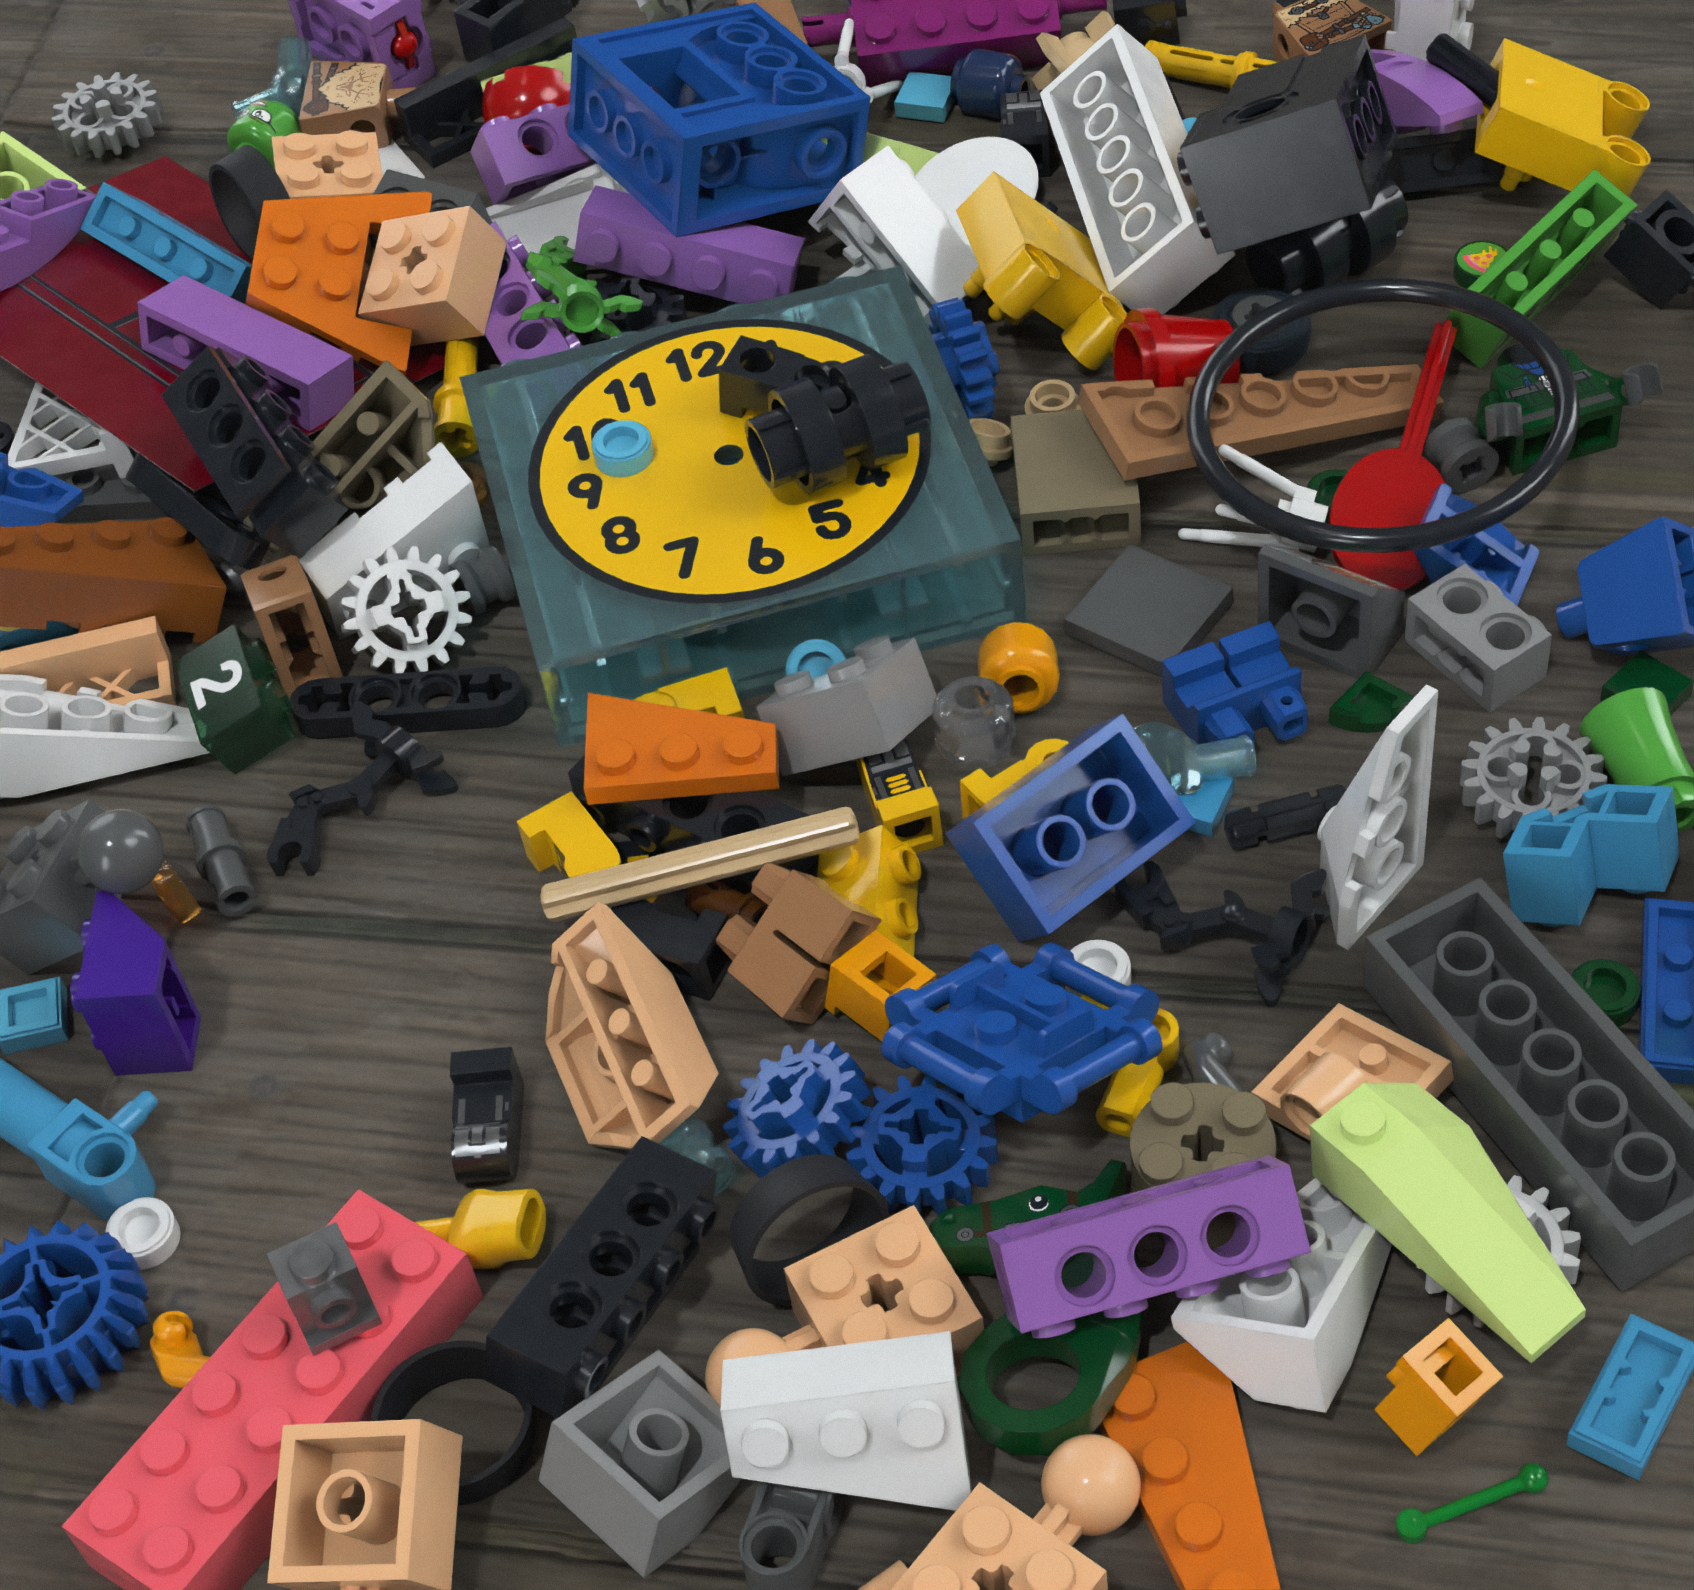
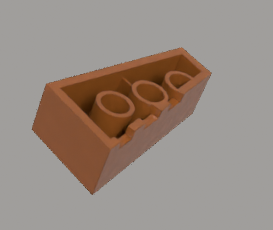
(108, 577)

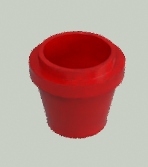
(1167, 347)

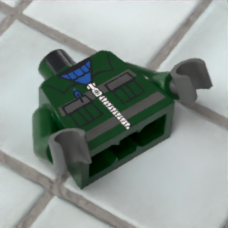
(1521, 405)

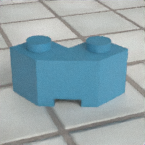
(1612, 841)

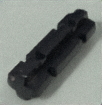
(1280, 817)

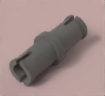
(221, 860)

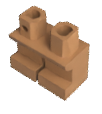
(795, 942)

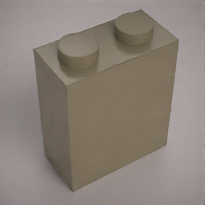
(1070, 487)

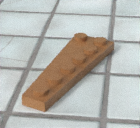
(1256, 416)

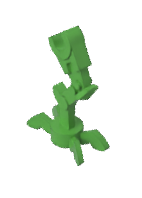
(579, 300)

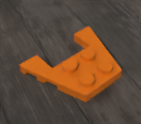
(312, 269)

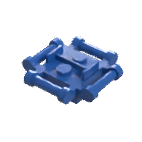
(1018, 1035)

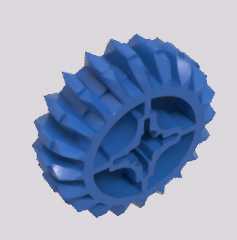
(87, 1298)

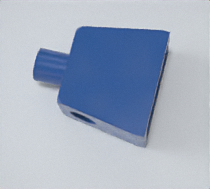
(1636, 592)

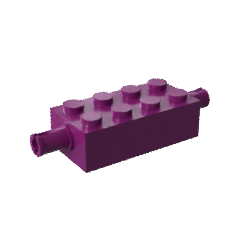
(936, 33)

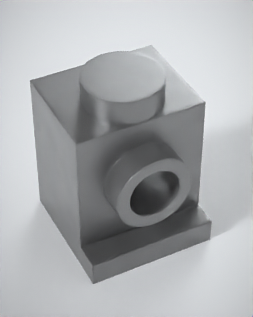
(324, 1288)

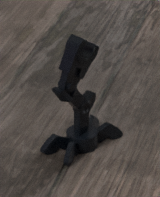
(394, 751)
(1284, 936)

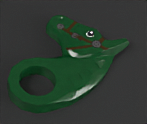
(1098, 1348)

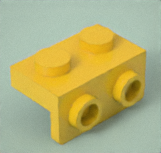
(880, 877)

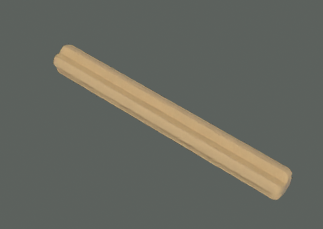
(700, 863)

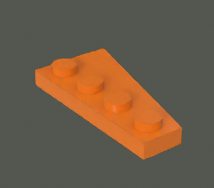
(1194, 1472)

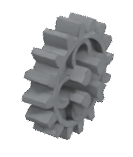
(82, 128)
(1497, 772)

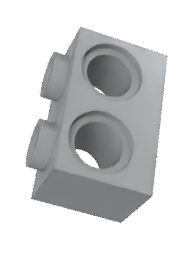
(1478, 637)

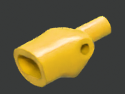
(494, 1226)

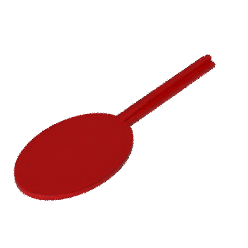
(1396, 483)

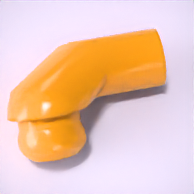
(176, 1348)

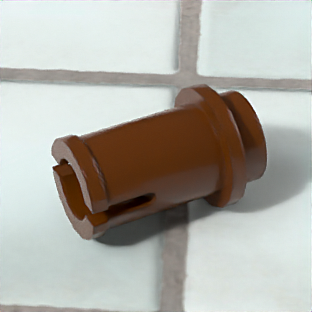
(724, 899)

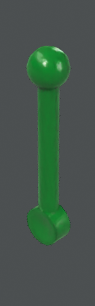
(1413, 1524)

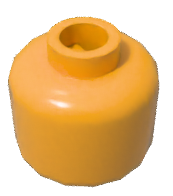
(1023, 662)

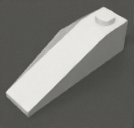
(71, 739)
(1380, 824)
(1297, 1330)

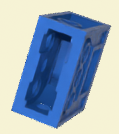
(723, 95)

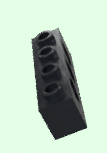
(693, 820)

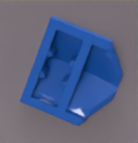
(1490, 553)

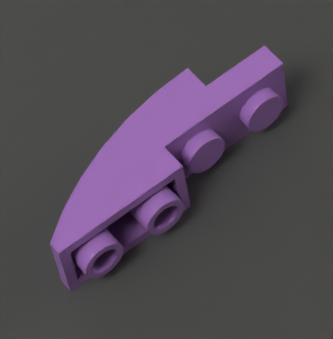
(1423, 94)
(38, 226)

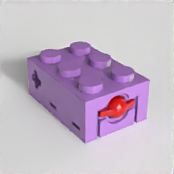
(369, 32)

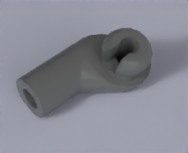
(1207, 1059)

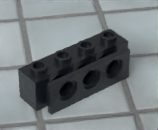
(255, 450)
(603, 1280)

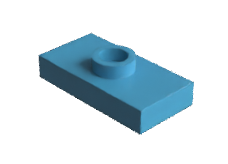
(1633, 1397)

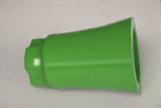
(1642, 746)

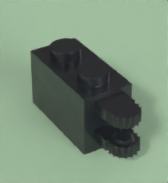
(495, 23)

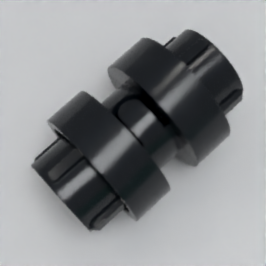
(1332, 249)
(859, 416)

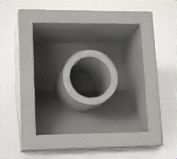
(642, 1462)

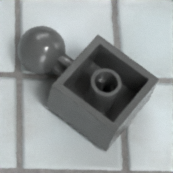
(56, 874)

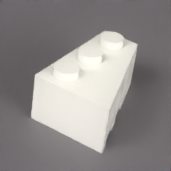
(429, 511)

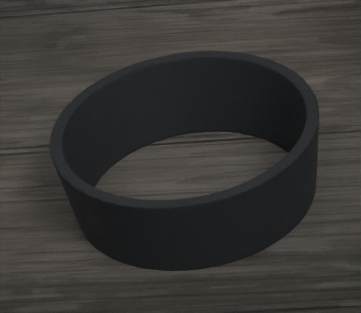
(238, 190)
(780, 1191)
(441, 1365)

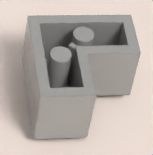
(852, 710)

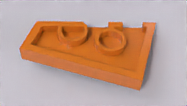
(673, 752)

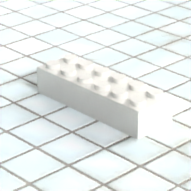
(1121, 157)

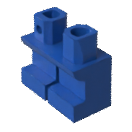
(1235, 688)

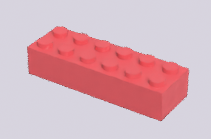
(201, 1482)

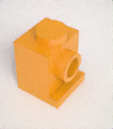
(868, 976)
(1435, 1386)

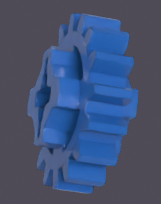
(966, 356)
(797, 1107)
(923, 1146)

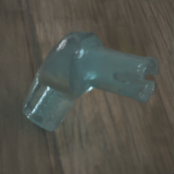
(289, 79)
(1191, 764)

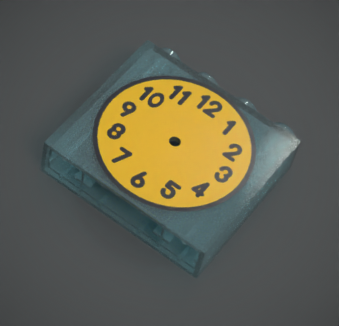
(696, 553)

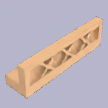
(100, 660)

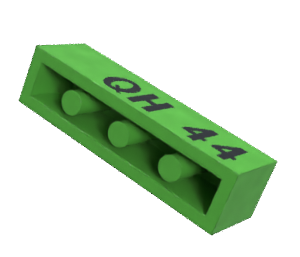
(1545, 261)

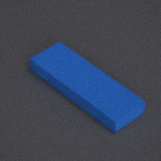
(1667, 988)

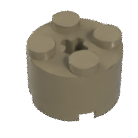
(1195, 1132)

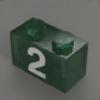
(235, 698)

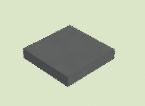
(1148, 609)

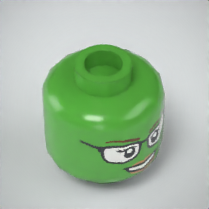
(259, 124)

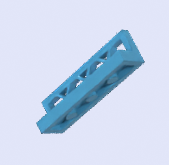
(164, 243)

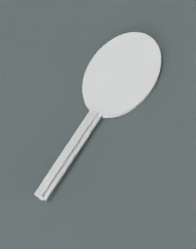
(961, 169)

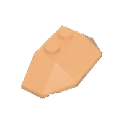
(622, 1035)

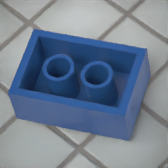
(1070, 828)

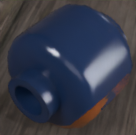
(981, 80)

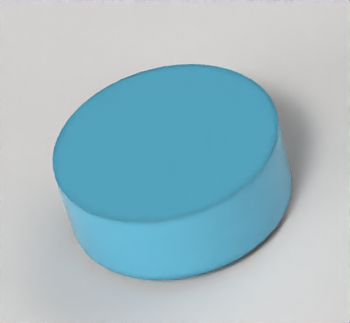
(622, 448)
(814, 656)

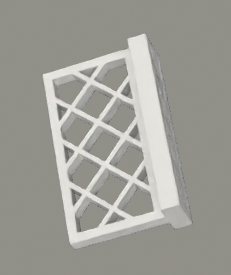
(69, 453)

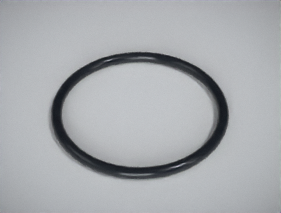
(1387, 538)

